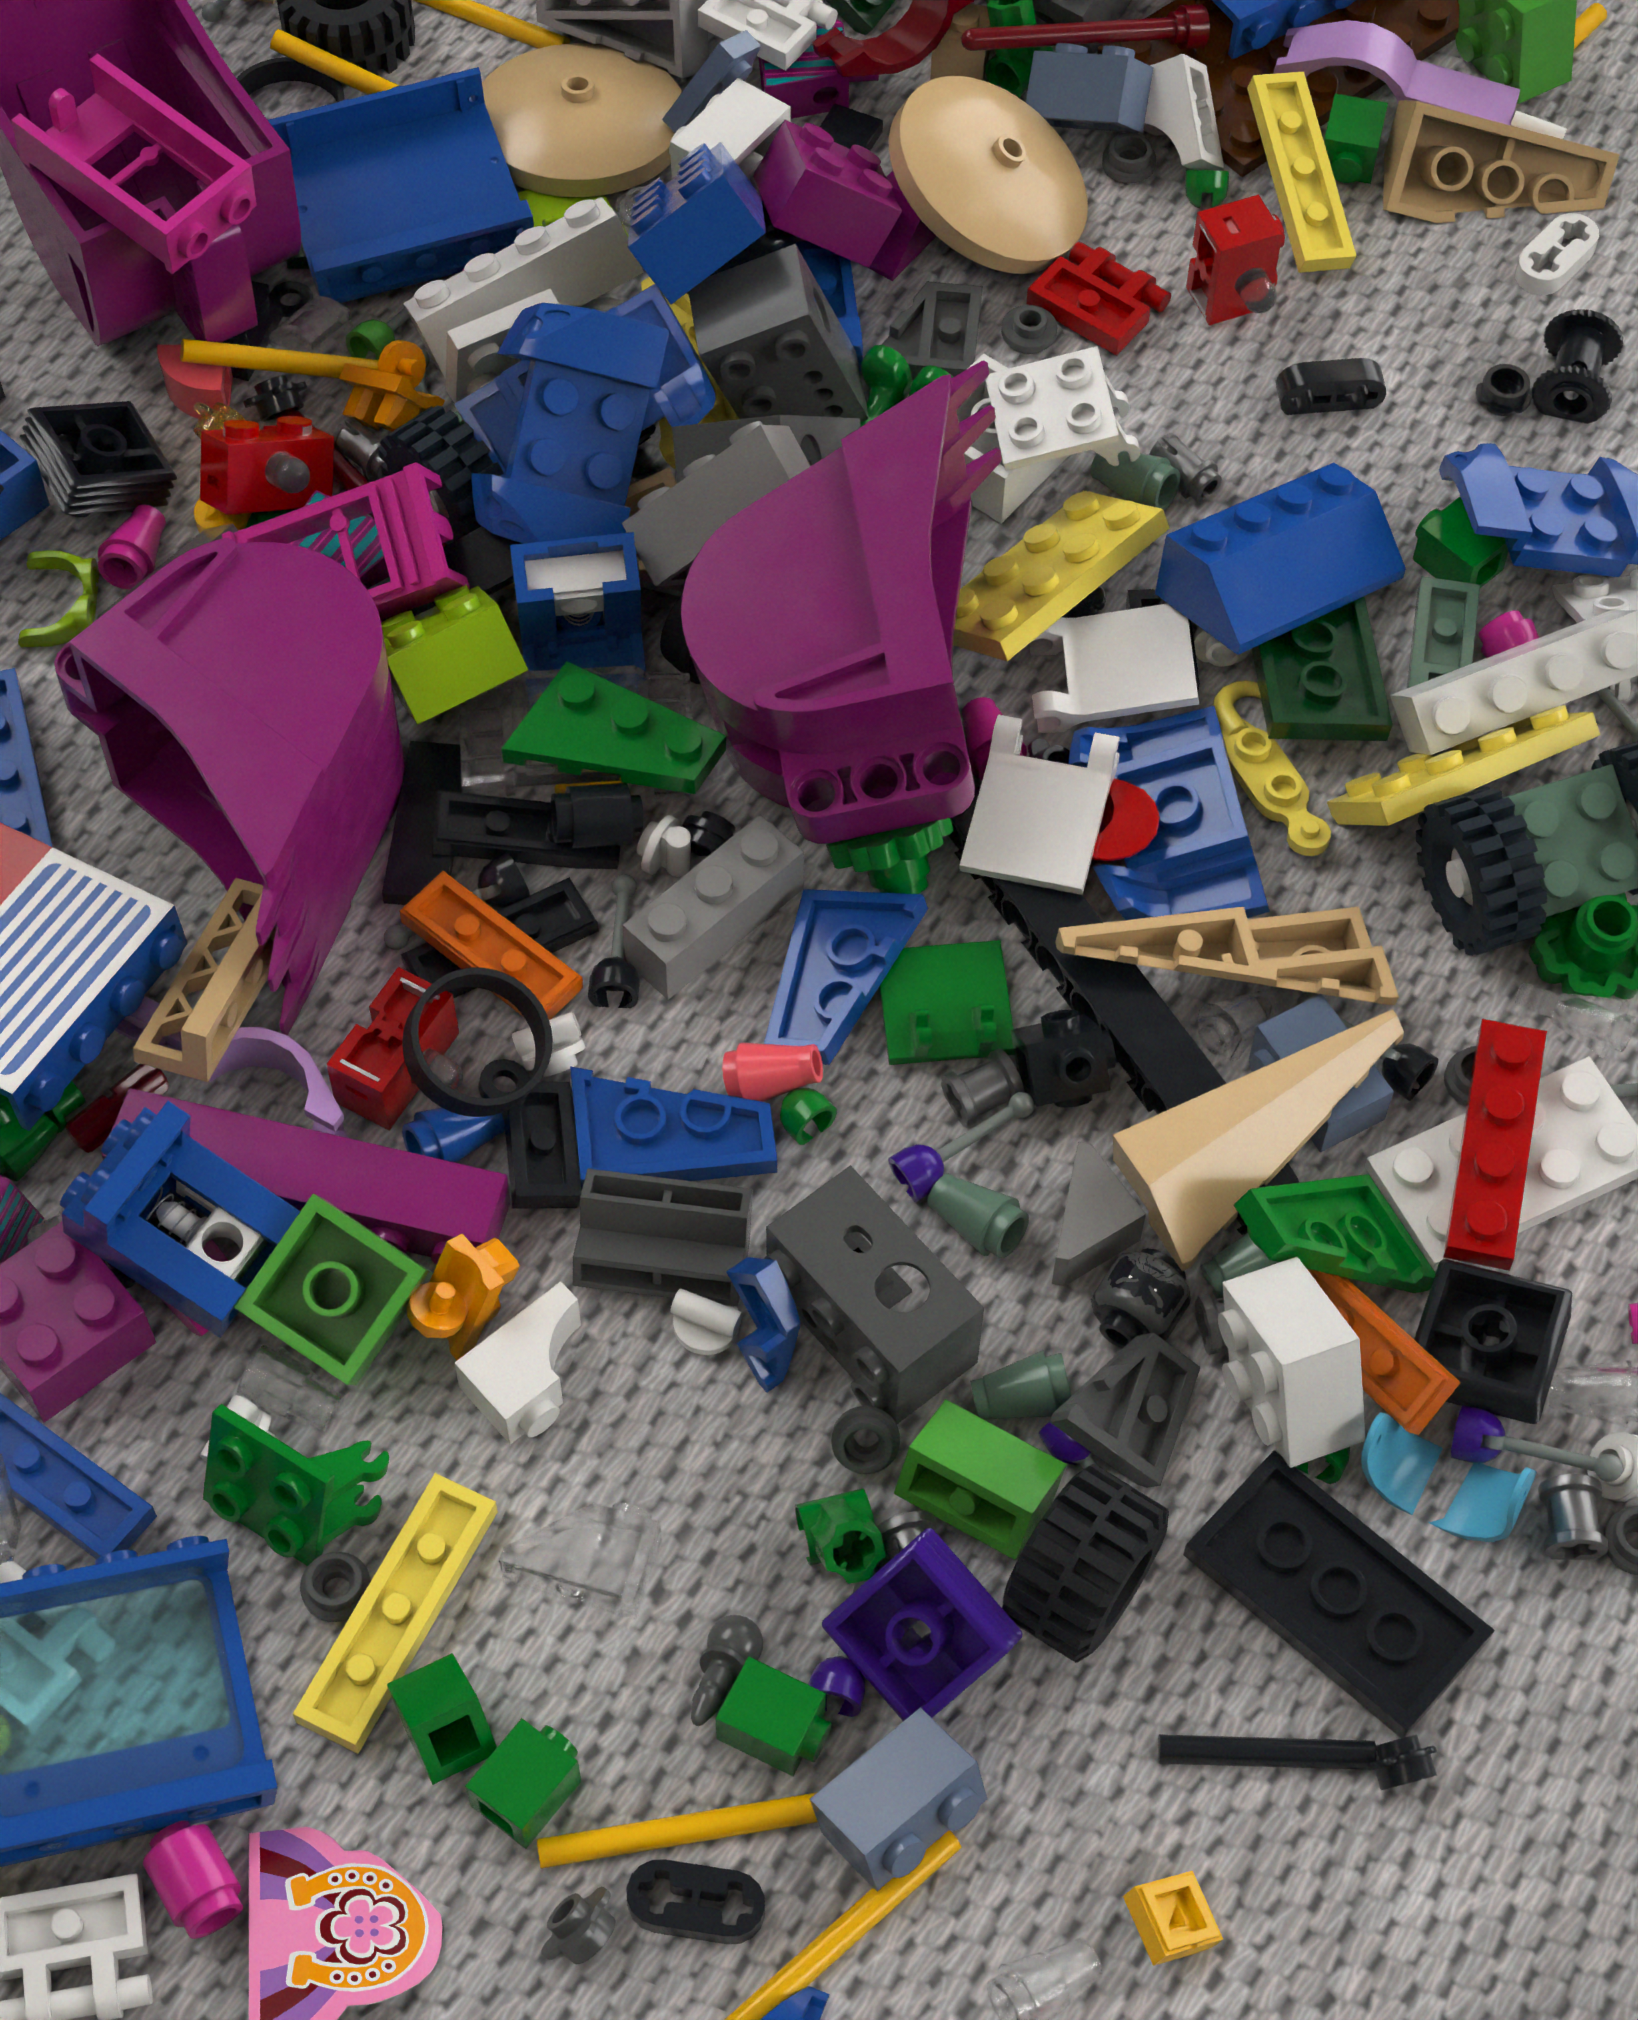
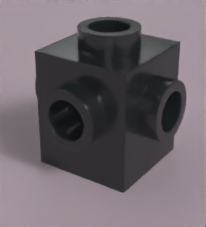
(1063, 1059)

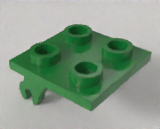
(946, 1003)
(283, 1494)

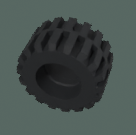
(355, 30)
(1085, 1562)

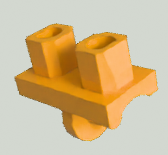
(388, 394)
(462, 1292)

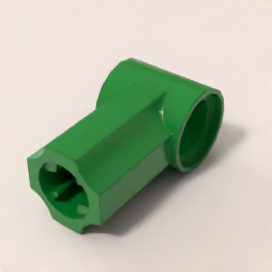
(1011, 66)
(842, 1534)

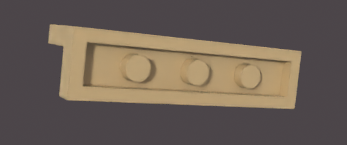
(227, 992)

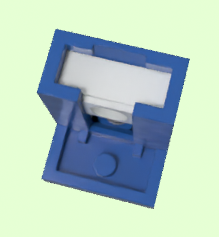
(579, 602)
(139, 1171)

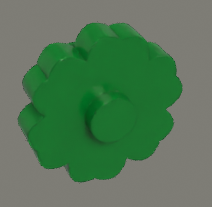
(893, 858)
(1591, 948)

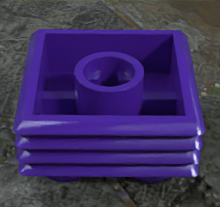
(930, 1586)

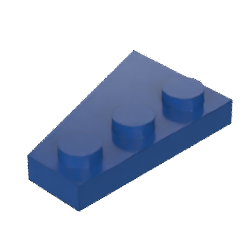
(837, 962)
(669, 1132)

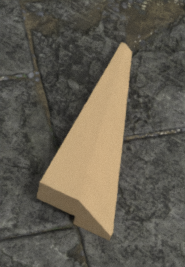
(1301, 951)
(1217, 1146)

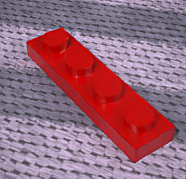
(1495, 1145)

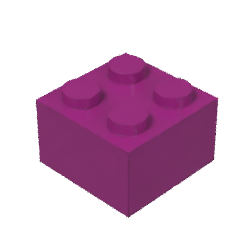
(827, 192)
(64, 1322)

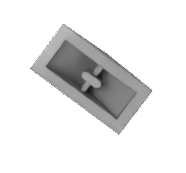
(1097, 1218)

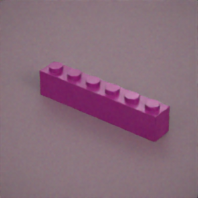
(392, 1192)

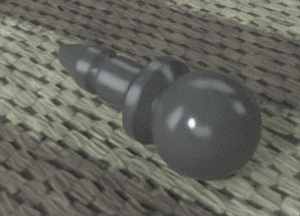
(727, 1650)

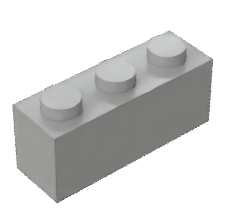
(682, 518)
(713, 906)

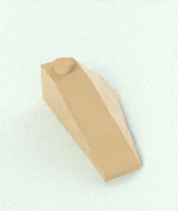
(1465, 163)

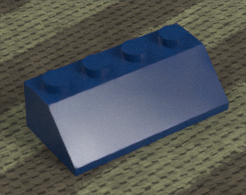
(1280, 558)

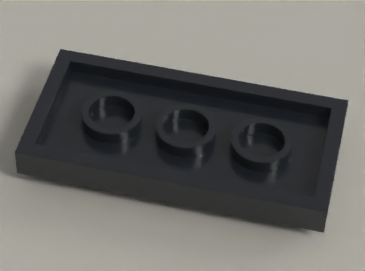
(1338, 1594)

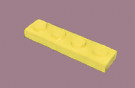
(1301, 172)
(395, 1613)

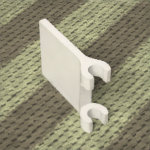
(1117, 666)
(1038, 815)

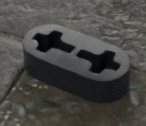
(1330, 386)
(692, 1919)

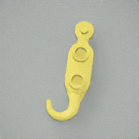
(1268, 773)

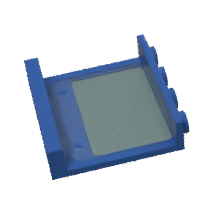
(124, 1701)

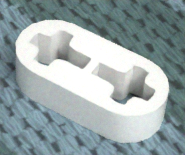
(1565, 260)

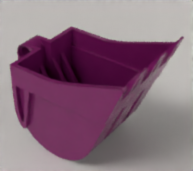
(93, 264)
(835, 619)
(256, 726)

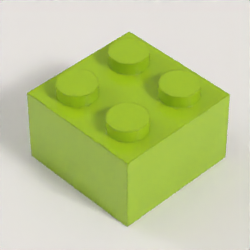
(449, 652)

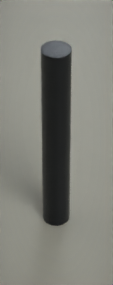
(1266, 1752)

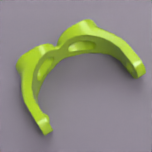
(83, 610)

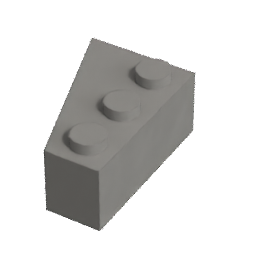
(642, 29)

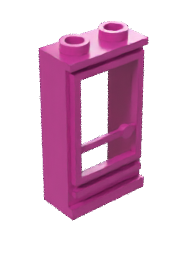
(105, 120)
(406, 528)

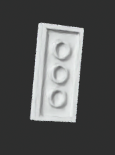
(1577, 1152)

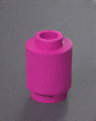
(193, 1878)

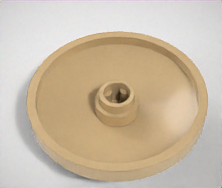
(581, 119)
(988, 174)

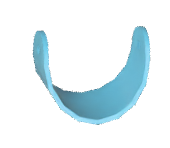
(1400, 1467)

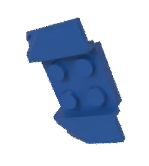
(681, 396)
(573, 424)
(1551, 515)
(1201, 841)

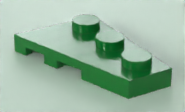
(609, 729)
(1337, 1230)

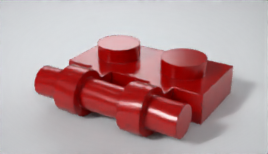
(1098, 296)

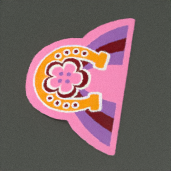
(331, 1928)

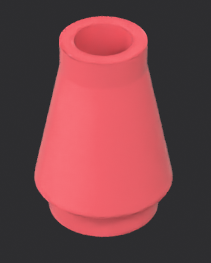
(770, 1069)

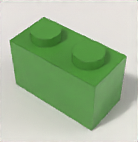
(979, 1478)

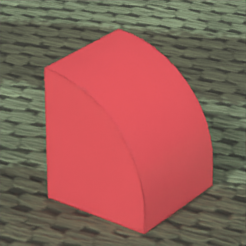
(193, 382)

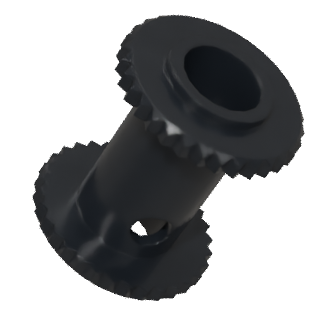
(1581, 344)

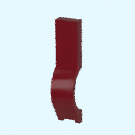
(897, 48)

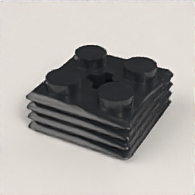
(97, 457)
(1522, 1313)

